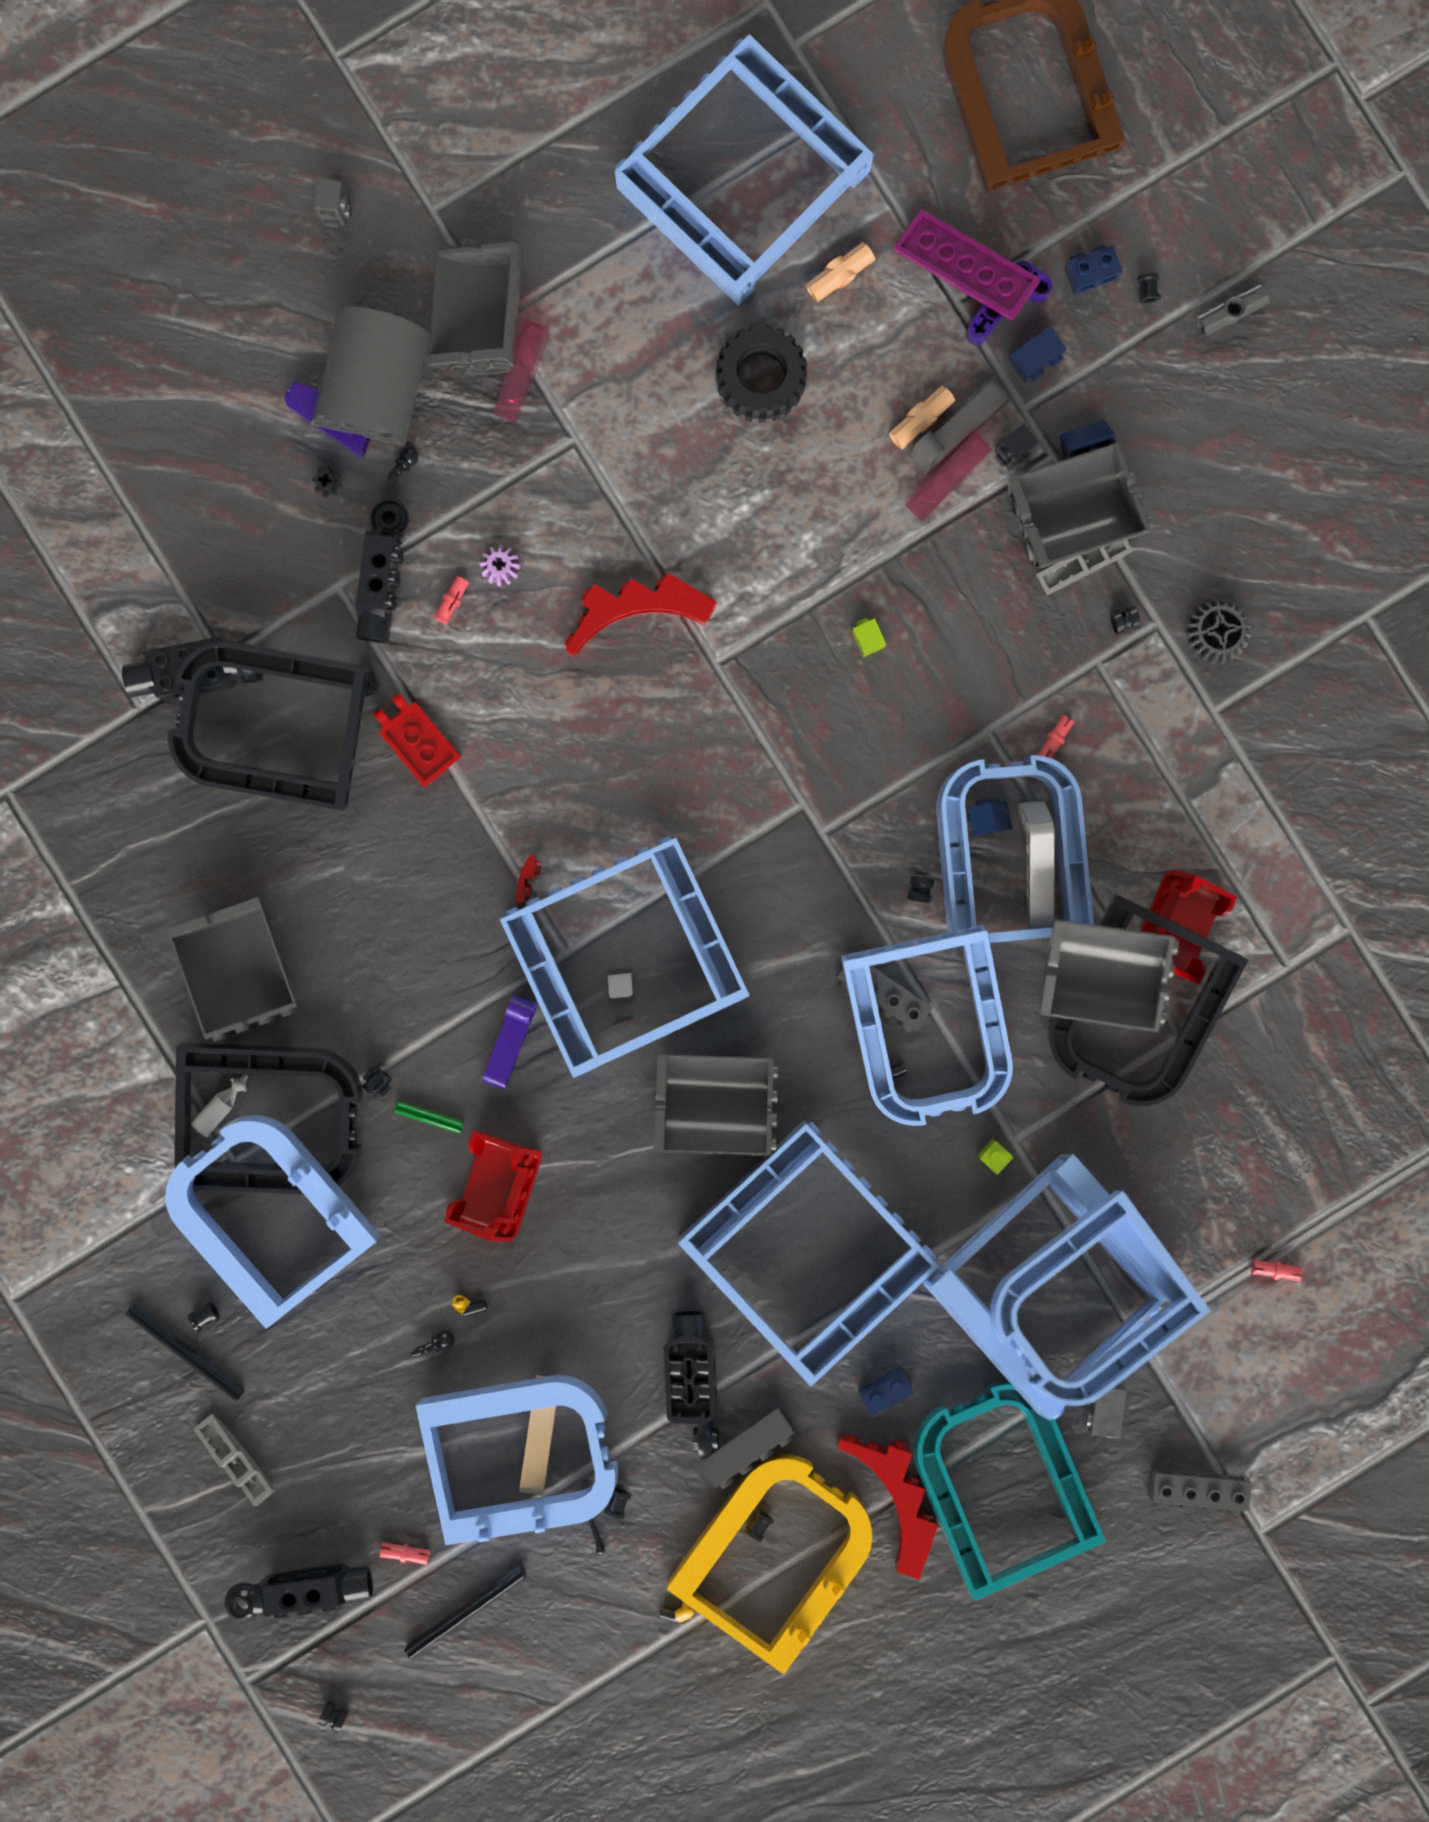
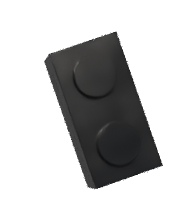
(1015, 447)

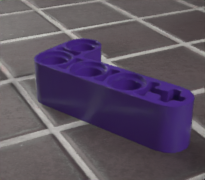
(991, 322)
(509, 1042)

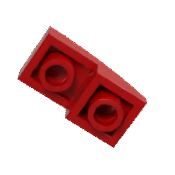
(529, 872)

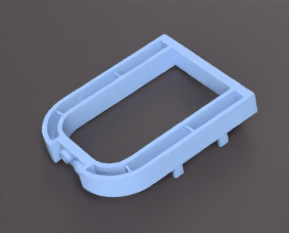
(1069, 841)
(989, 1018)
(223, 1252)
(1133, 1350)
(527, 1514)

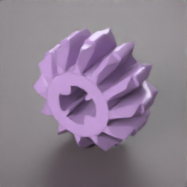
(493, 559)

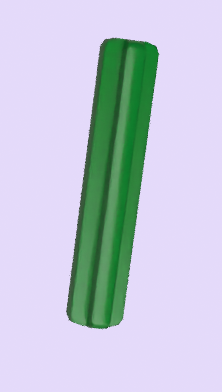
(429, 1117)

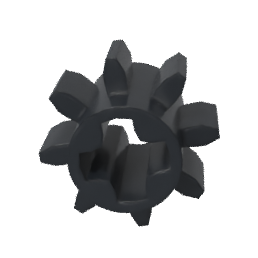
(323, 477)
(377, 1082)

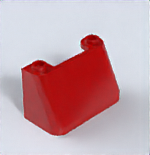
(1193, 905)
(495, 1188)

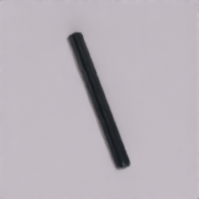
(185, 1352)
(465, 1612)

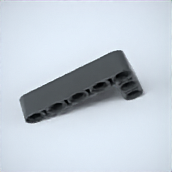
(937, 447)

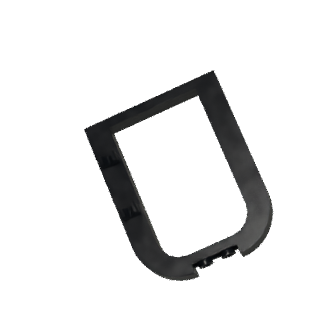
(257, 780)
(1192, 1034)
(266, 1061)

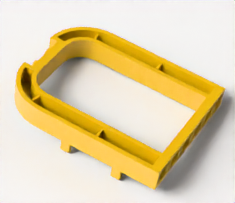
(823, 1592)

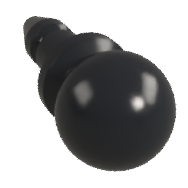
(407, 458)
(443, 1340)

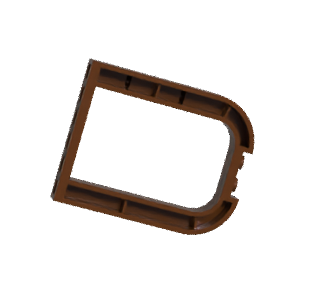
(974, 107)

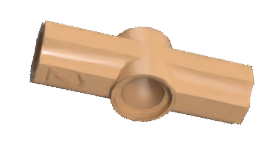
(840, 272)
(922, 417)

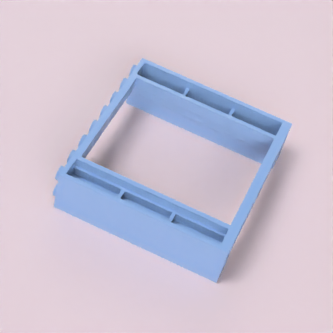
(687, 224)
(549, 984)
(1080, 1194)
(750, 1196)

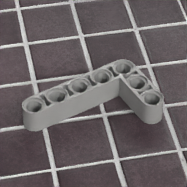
(1040, 863)

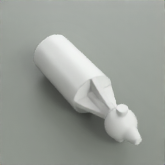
(218, 1107)

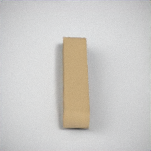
(537, 1450)

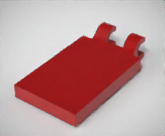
(417, 741)

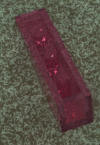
(518, 380)
(949, 477)

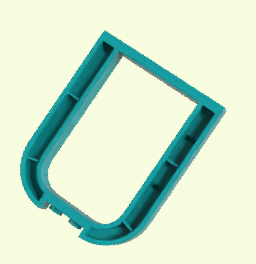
(949, 1510)

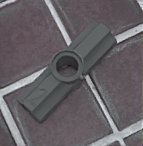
(1221, 317)

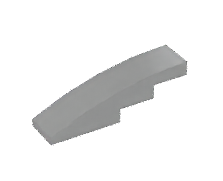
(1078, 567)
(234, 1459)

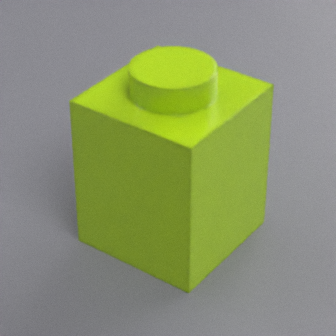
(868, 636)
(994, 1156)

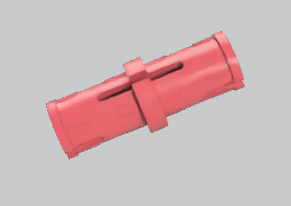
(451, 600)
(1056, 737)
(1276, 1270)
(404, 1553)

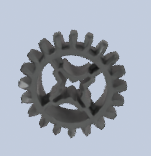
(1239, 627)

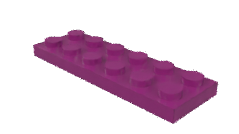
(967, 264)

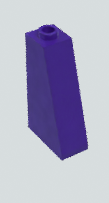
(302, 402)

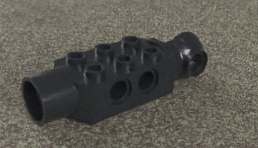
(380, 545)
(161, 666)
(692, 1379)
(300, 1592)

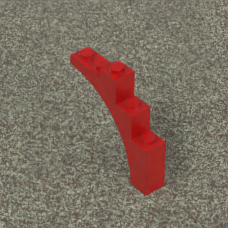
(604, 608)
(916, 1528)

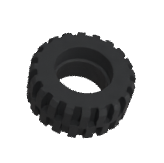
(767, 343)

